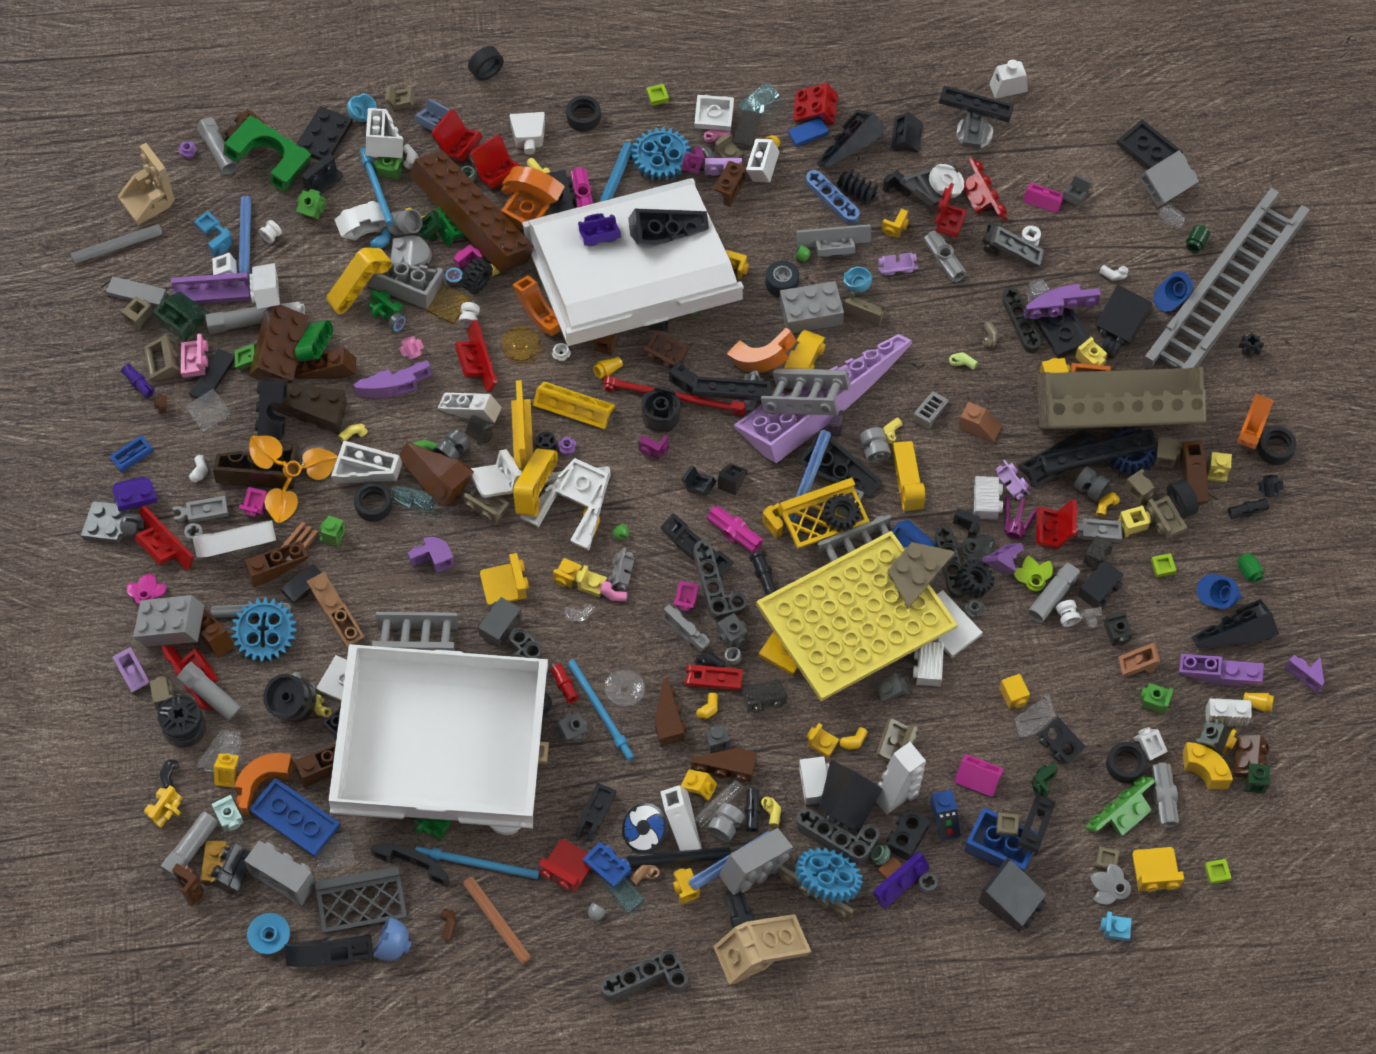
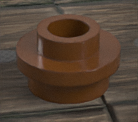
(160, 403)

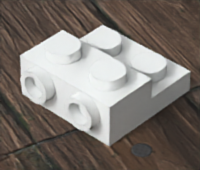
(714, 112)

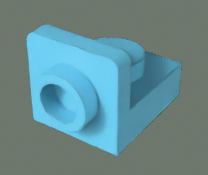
(1116, 927)

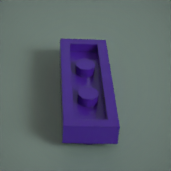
(901, 879)

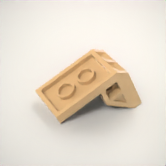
(147, 190)
(758, 944)

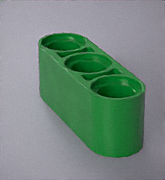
(314, 341)

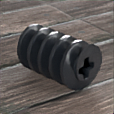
(857, 187)

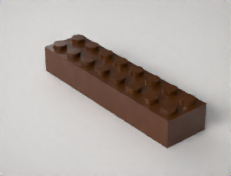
(471, 211)

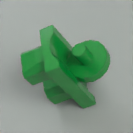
(382, 306)
(436, 827)

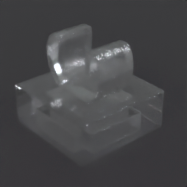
(1090, 616)

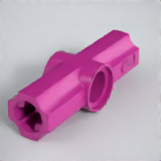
(581, 186)
(734, 529)

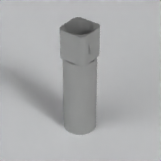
(211, 135)
(225, 321)
(1053, 592)
(208, 691)
(190, 843)

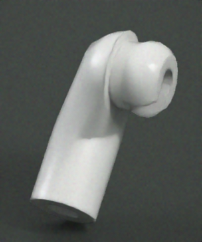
(411, 156)
(1115, 275)
(200, 470)

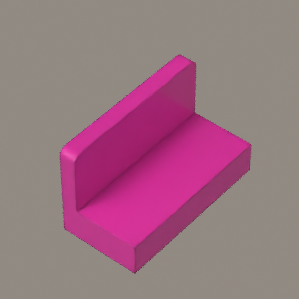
(978, 775)

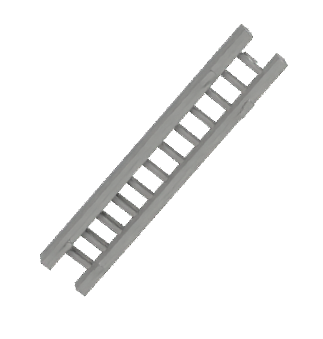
(1244, 290)

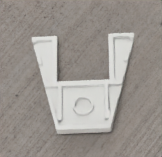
(581, 485)

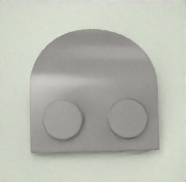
(411, 250)

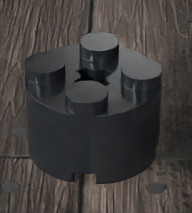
(661, 409)

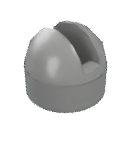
(730, 655)
(596, 912)

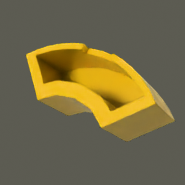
(806, 352)
(1207, 765)

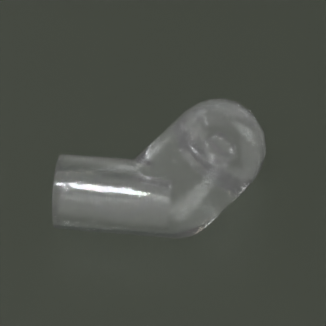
(579, 615)

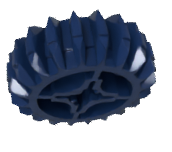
(1134, 462)

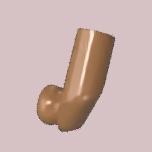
(644, 872)

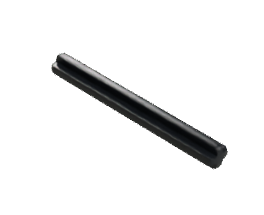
(677, 857)

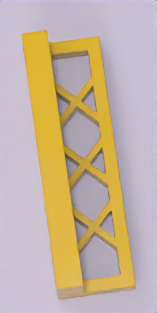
(573, 404)

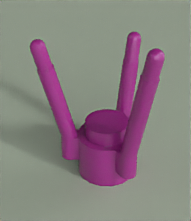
(1015, 528)

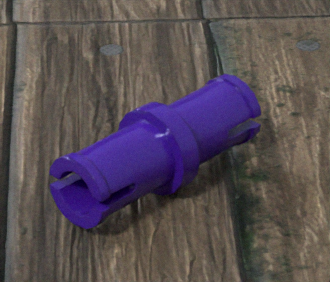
(137, 380)

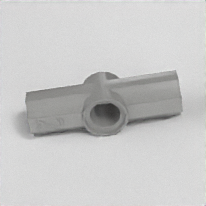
(945, 256)
(1165, 795)

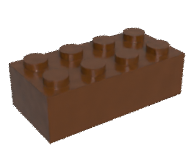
(277, 342)

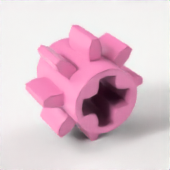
(411, 347)

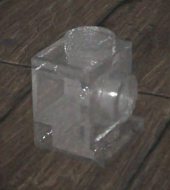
(1036, 288)

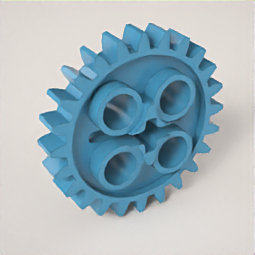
(669, 145)
(245, 630)
(828, 875)

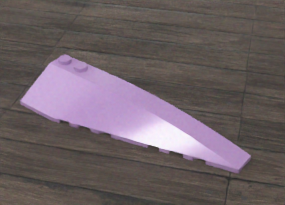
(776, 442)

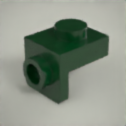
(1043, 776)

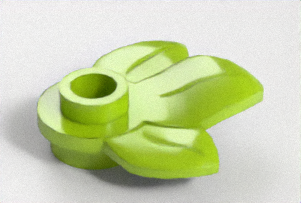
(1032, 571)

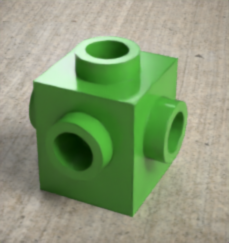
(311, 203)

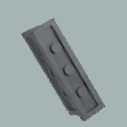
(354, 882)

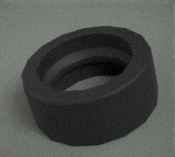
(493, 60)
(581, 124)
(1281, 433)
(373, 488)
(1183, 498)
(1133, 749)

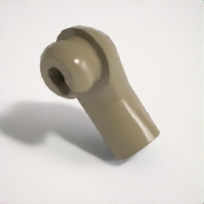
(991, 340)

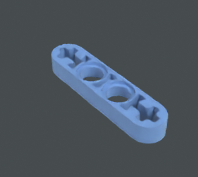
(829, 199)

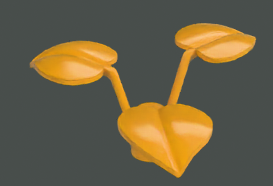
(266, 451)

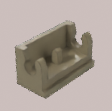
(864, 310)

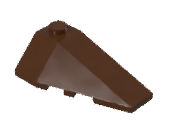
(438, 474)

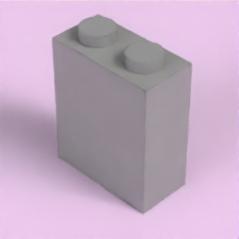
(1168, 178)

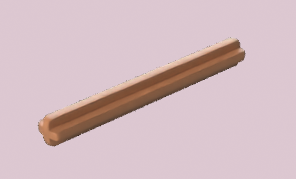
(497, 920)

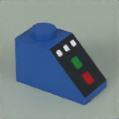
(945, 815)

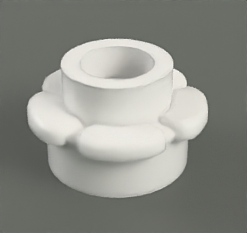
(561, 347)

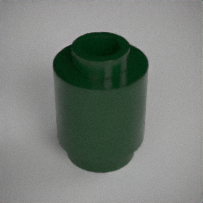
(1197, 238)

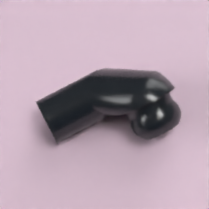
(709, 659)
(166, 771)

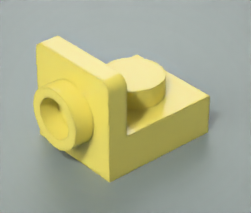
(589, 581)

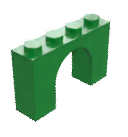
(256, 134)

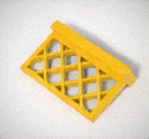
(521, 428)
(814, 499)

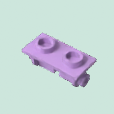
(890, 265)
(1008, 473)

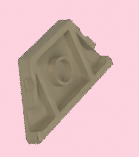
(917, 569)

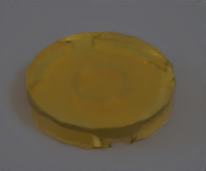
(520, 343)

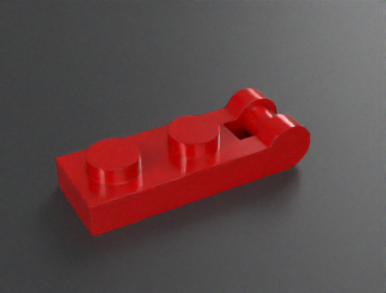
(713, 677)

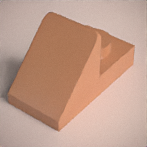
(1141, 659)

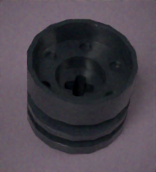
(181, 721)

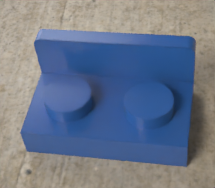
(607, 864)

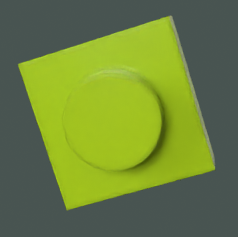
(657, 94)
(1163, 565)
(1217, 871)

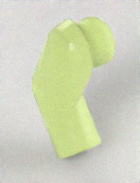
(962, 359)

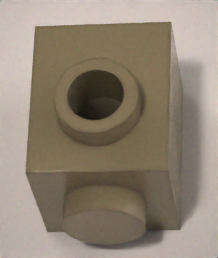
(1167, 452)

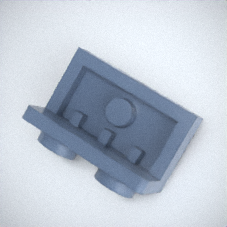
(431, 114)

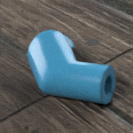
(381, 241)

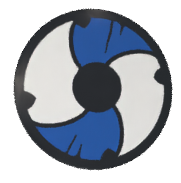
(644, 827)

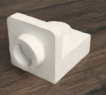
(1151, 742)

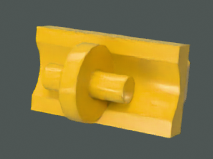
(165, 807)

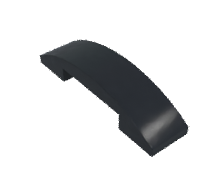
(685, 539)
(388, 851)

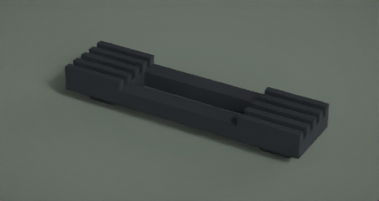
(1030, 840)

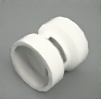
(469, 313)
(1068, 613)

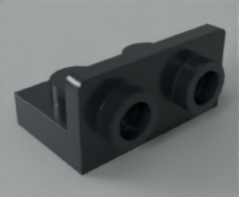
(322, 175)

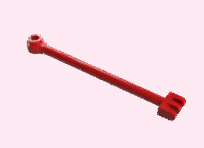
(737, 408)

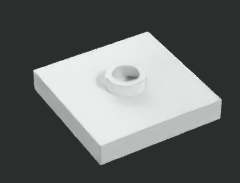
(333, 679)

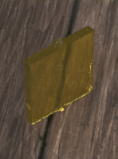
(447, 304)

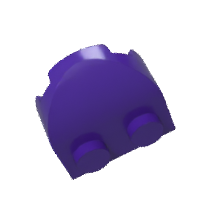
(598, 229)
(134, 493)

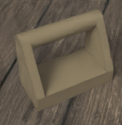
(171, 355)

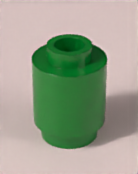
(1250, 568)

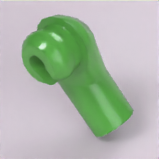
(426, 444)

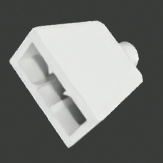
(1009, 79)
(528, 130)

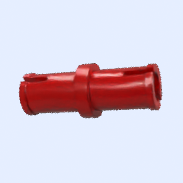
(564, 683)

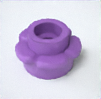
(187, 153)
(569, 449)

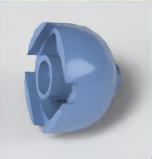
(392, 941)

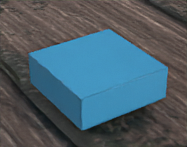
(206, 223)

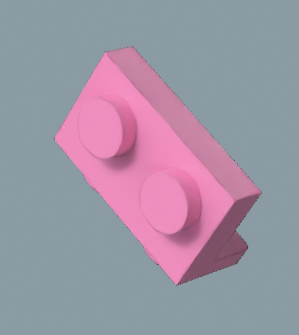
(194, 357)

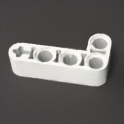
(234, 539)

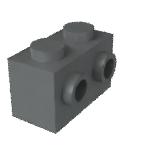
(499, 622)

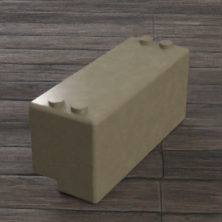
(1121, 398)

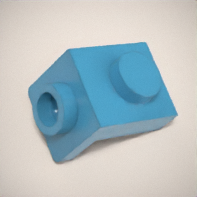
(221, 243)

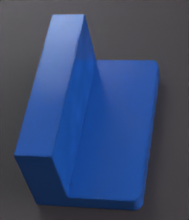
(907, 532)

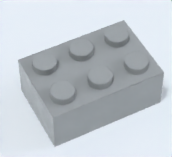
(811, 307)
(169, 621)
(755, 861)
(280, 872)

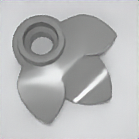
(1107, 885)

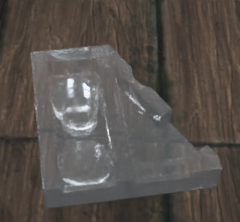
(1035, 718)
(225, 743)

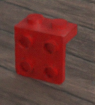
(814, 102)
(454, 137)
(492, 162)
(950, 217)
(1056, 527)
(565, 866)

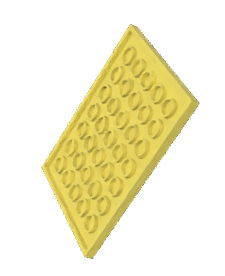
(851, 618)

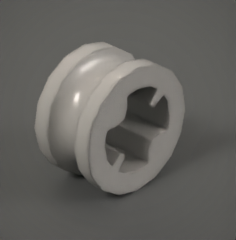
(189, 529)

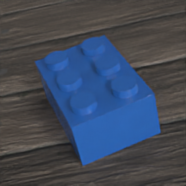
(996, 848)

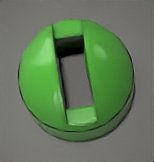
(803, 253)
(620, 532)

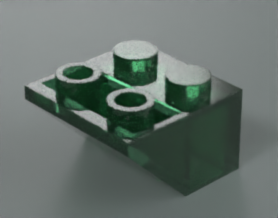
(180, 315)

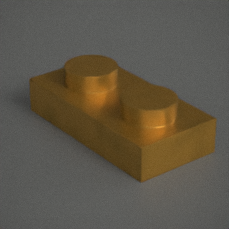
(211, 858)

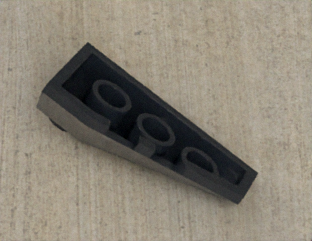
(858, 133)
(662, 226)
(841, 465)
(1249, 625)

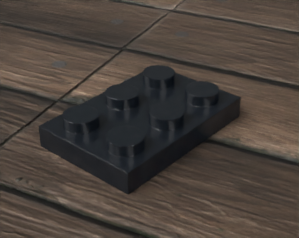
(324, 133)
(1146, 145)
(1063, 332)

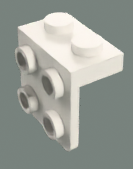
(497, 478)

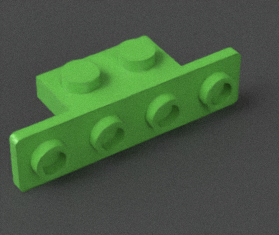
(1126, 810)

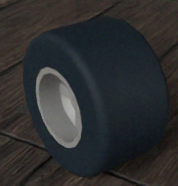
(781, 276)

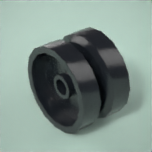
(289, 698)

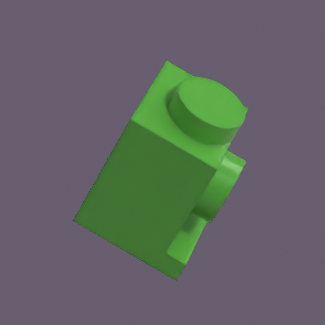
(389, 167)
(332, 531)
(1159, 703)

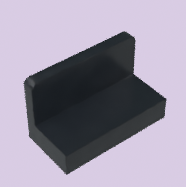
(907, 132)

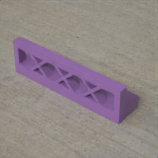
(213, 291)

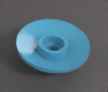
(264, 925)

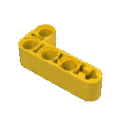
(355, 277)
(532, 481)
(911, 490)

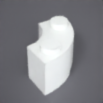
(360, 220)

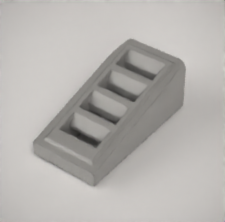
(927, 422)

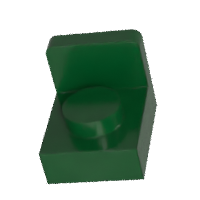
(430, 225)
(1258, 778)

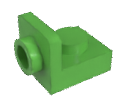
(244, 357)

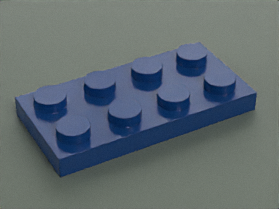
(294, 817)

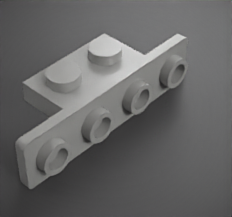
(834, 240)

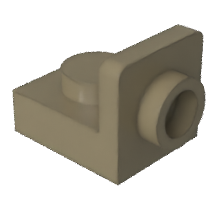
(726, 149)

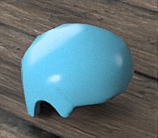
(359, 105)
(857, 280)

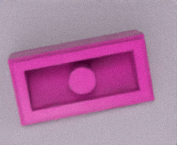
(1043, 197)

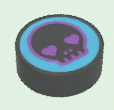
(453, 276)
(397, 322)

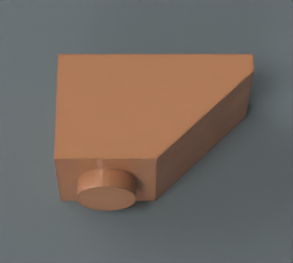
(979, 422)

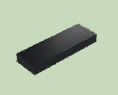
(214, 373)

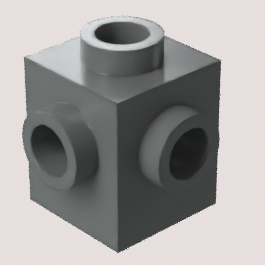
(732, 631)
(570, 728)

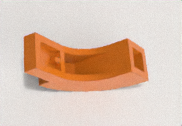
(534, 182)
(536, 306)
(765, 357)
(1255, 421)
(259, 771)

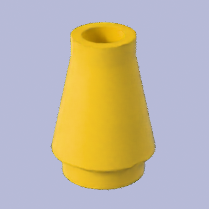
(607, 367)
(1260, 701)

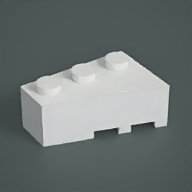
(382, 136)
(365, 464)

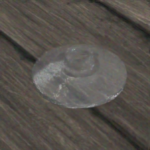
(624, 679)

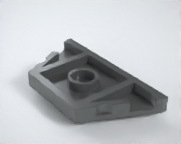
(921, 187)

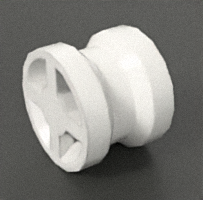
(270, 231)
(1033, 231)

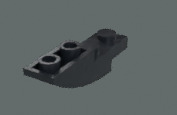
(328, 953)

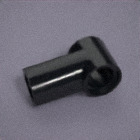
(738, 909)

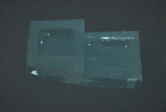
(759, 98)
(408, 496)

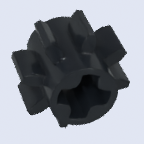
(1251, 345)
(1271, 485)

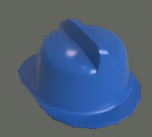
(1173, 291)
(1218, 591)

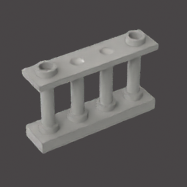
(806, 379)
(878, 524)
(416, 620)

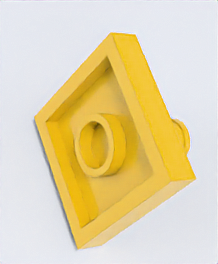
(777, 655)

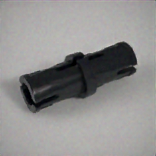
(1248, 508)
(752, 822)

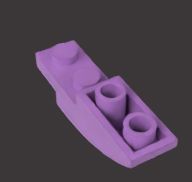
(1056, 300)
(385, 384)
(1219, 671)

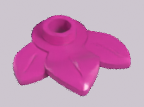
(145, 589)

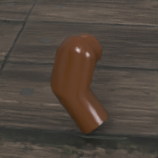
(450, 918)

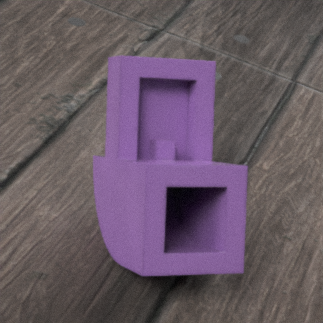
(434, 550)

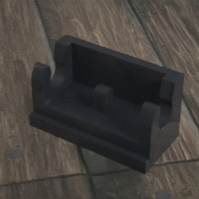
(682, 377)

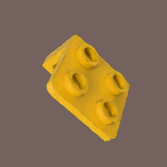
(505, 581)
(1156, 869)

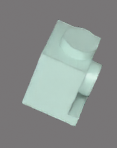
(223, 807)

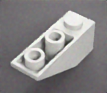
(470, 404)
(681, 817)

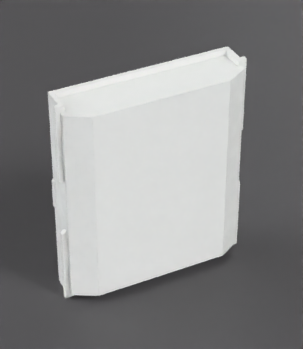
(625, 283)
(439, 736)

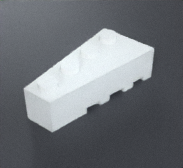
(902, 778)

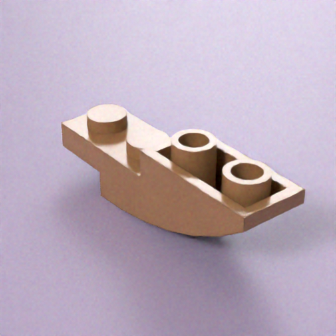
(335, 610)

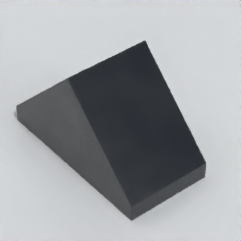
(731, 478)

